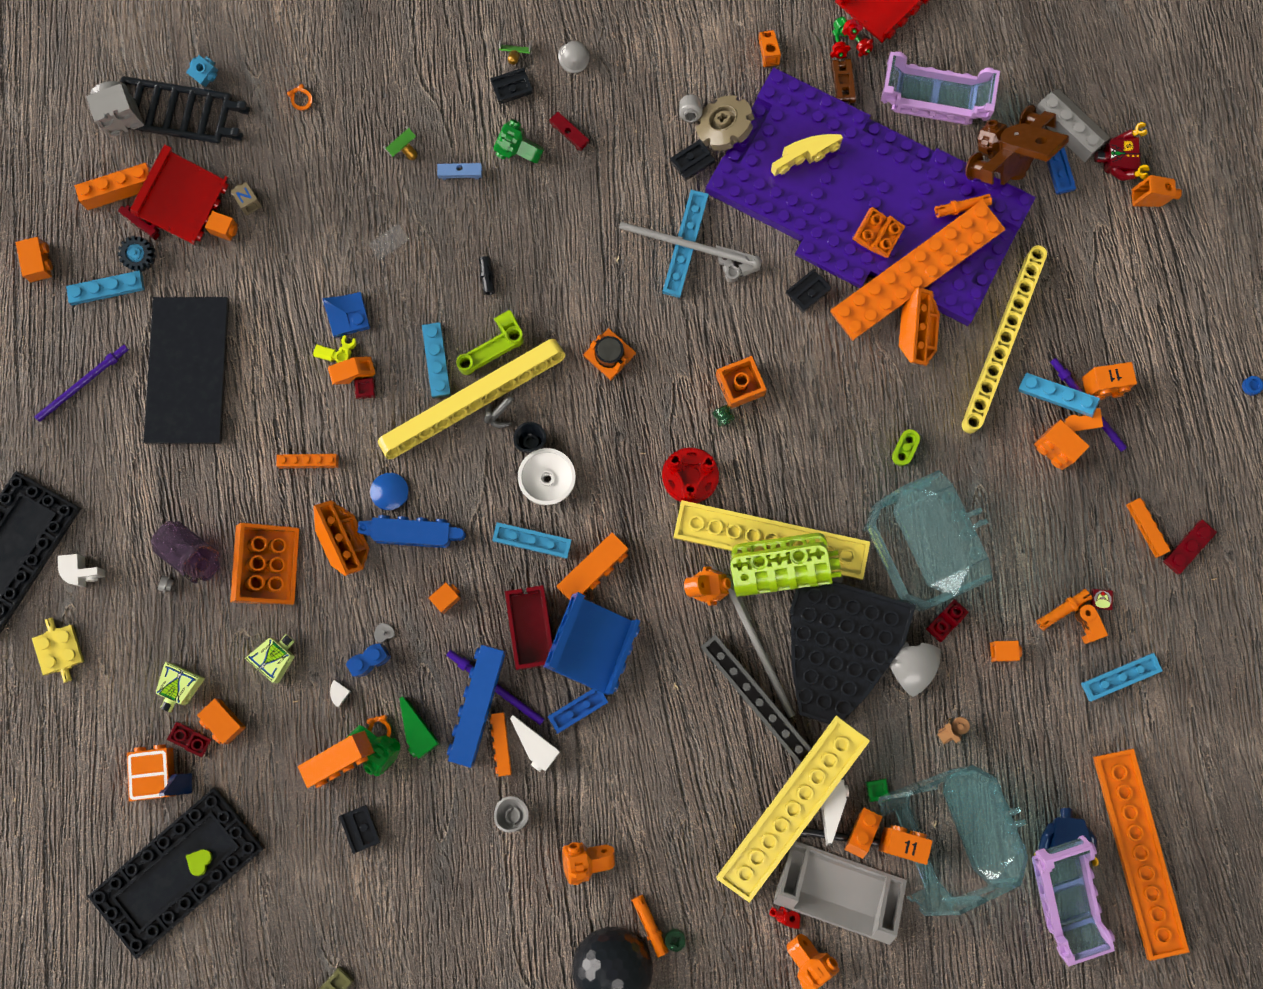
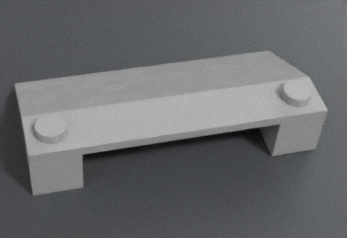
(841, 892)

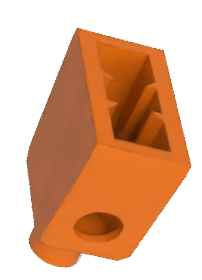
(1155, 192)

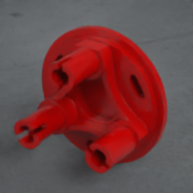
(690, 475)

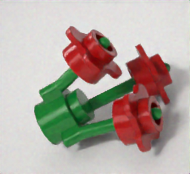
(849, 28)

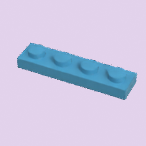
(105, 288)
(436, 360)
(1059, 394)
(532, 540)
(1121, 677)

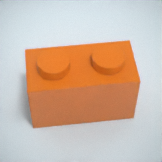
(34, 259)
(220, 721)
(863, 833)

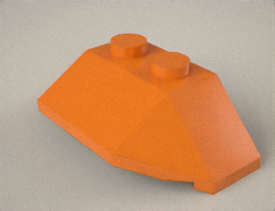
(919, 327)
(340, 537)

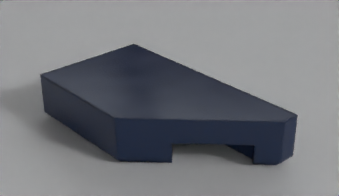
(178, 785)

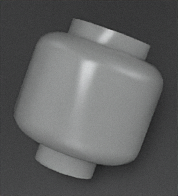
(690, 108)

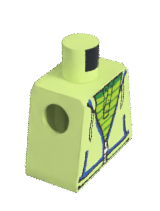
(272, 658)
(177, 686)

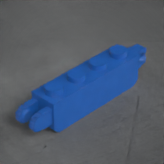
(411, 532)

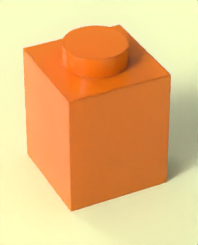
(221, 226)
(445, 597)
(1005, 651)

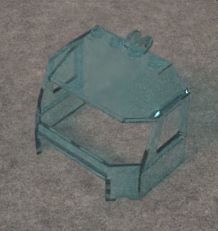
(938, 537)
(985, 831)

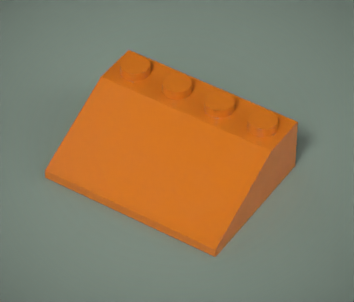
(264, 564)

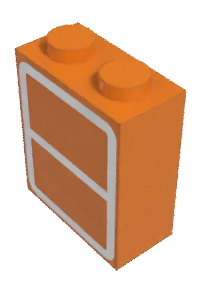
(149, 771)

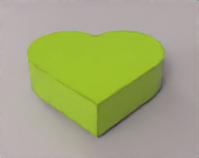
(198, 862)

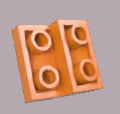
(878, 232)

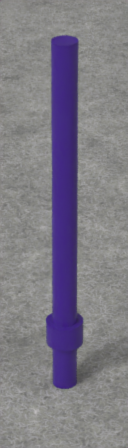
(111, 359)
(1064, 374)
(464, 664)

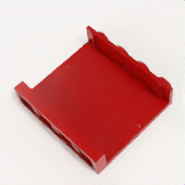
(881, 16)
(179, 196)

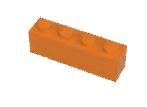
(112, 186)
(593, 567)
(336, 759)

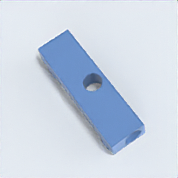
(469, 170)

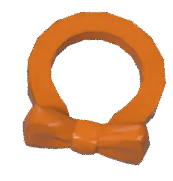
(301, 88)
(371, 721)

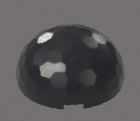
(612, 961)

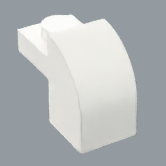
(73, 570)

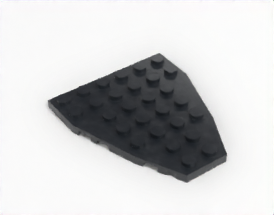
(842, 646)

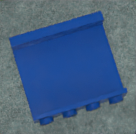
(592, 645)

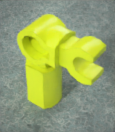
(331, 355)

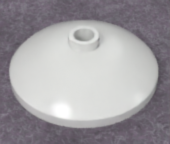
(540, 465)

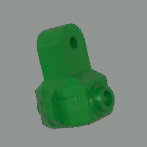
(513, 141)
(385, 751)

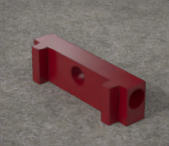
(563, 125)
(151, 231)

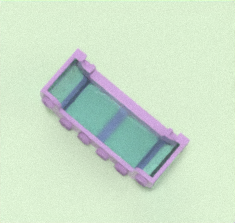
(938, 92)
(1071, 901)

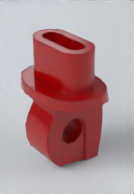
(783, 916)

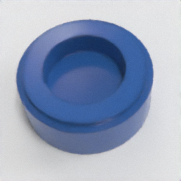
(1252, 385)

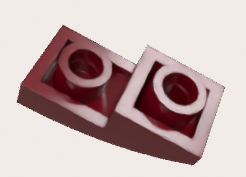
(947, 620)
(189, 739)

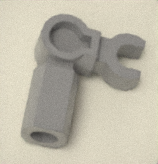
(732, 272)

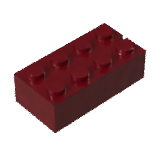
(529, 626)

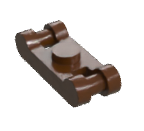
(844, 80)

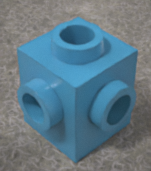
(202, 70)

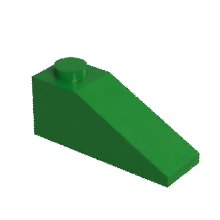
(417, 733)

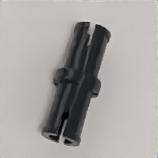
(486, 275)

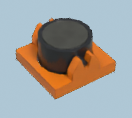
(609, 353)

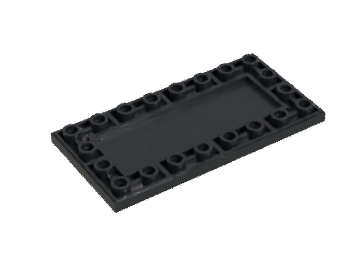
(186, 370)
(30, 530)
(156, 886)

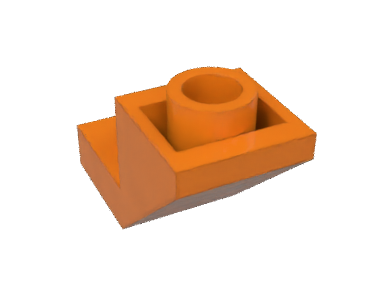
(349, 369)

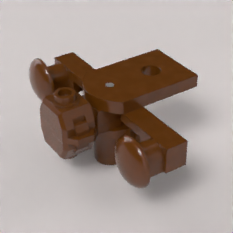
(1014, 147)

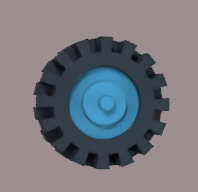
(136, 253)

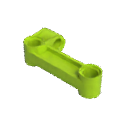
(495, 347)

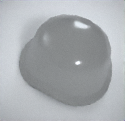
(573, 57)
(511, 814)

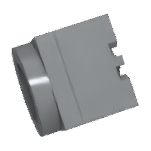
(114, 108)

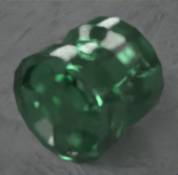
(723, 415)
(676, 934)

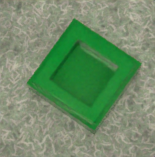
(876, 789)

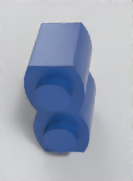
(363, 664)

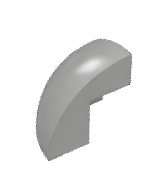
(916, 666)

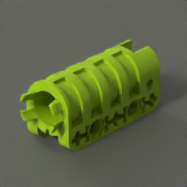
(784, 566)

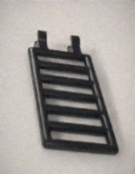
(220, 132)

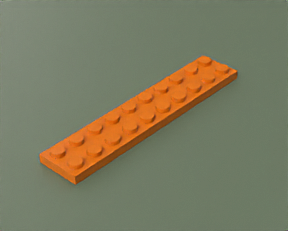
(917, 269)
(1141, 855)

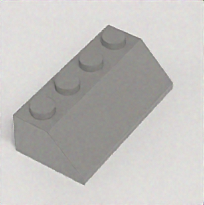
(1083, 133)

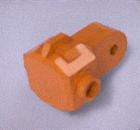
(708, 586)
(582, 862)
(813, 966)

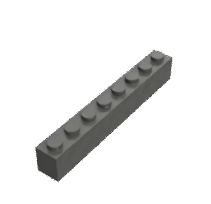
(757, 698)

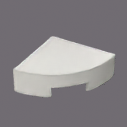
(338, 693)

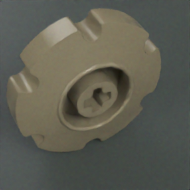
(725, 123)

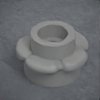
(165, 583)

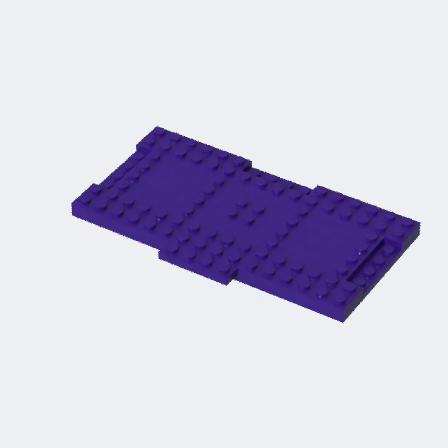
(872, 168)

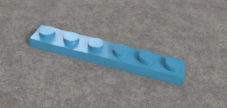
(682, 255)

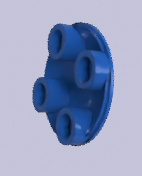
(389, 491)

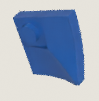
(346, 314)

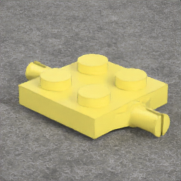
(58, 650)

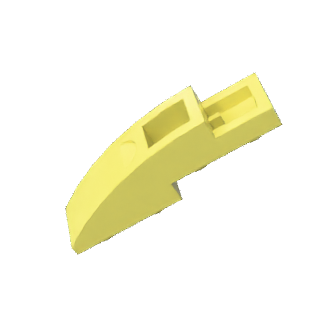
(810, 148)

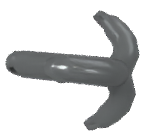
(490, 417)

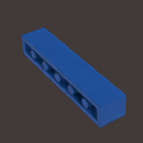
(477, 705)

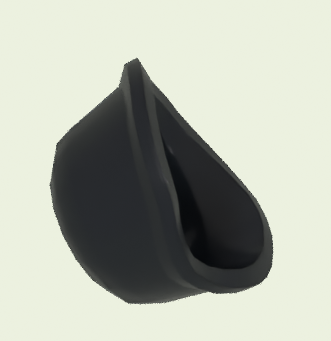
(529, 437)

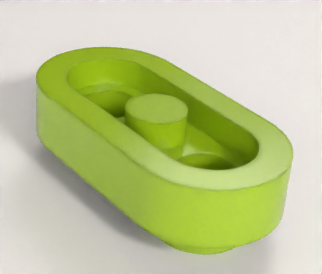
(905, 448)

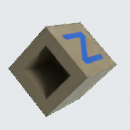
(246, 198)

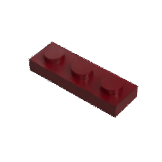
(1189, 547)

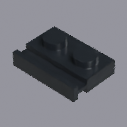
(511, 85)
(692, 160)
(808, 290)
(360, 829)

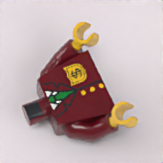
(1122, 155)

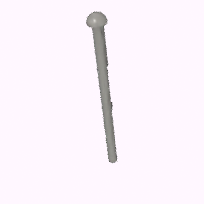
(720, 251)
(745, 618)

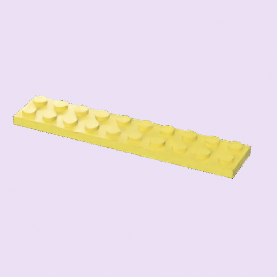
(727, 528)
(792, 808)

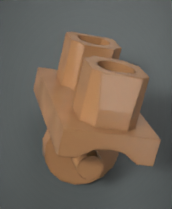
(953, 729)

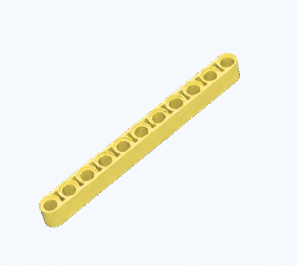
(1010, 332)
(471, 399)

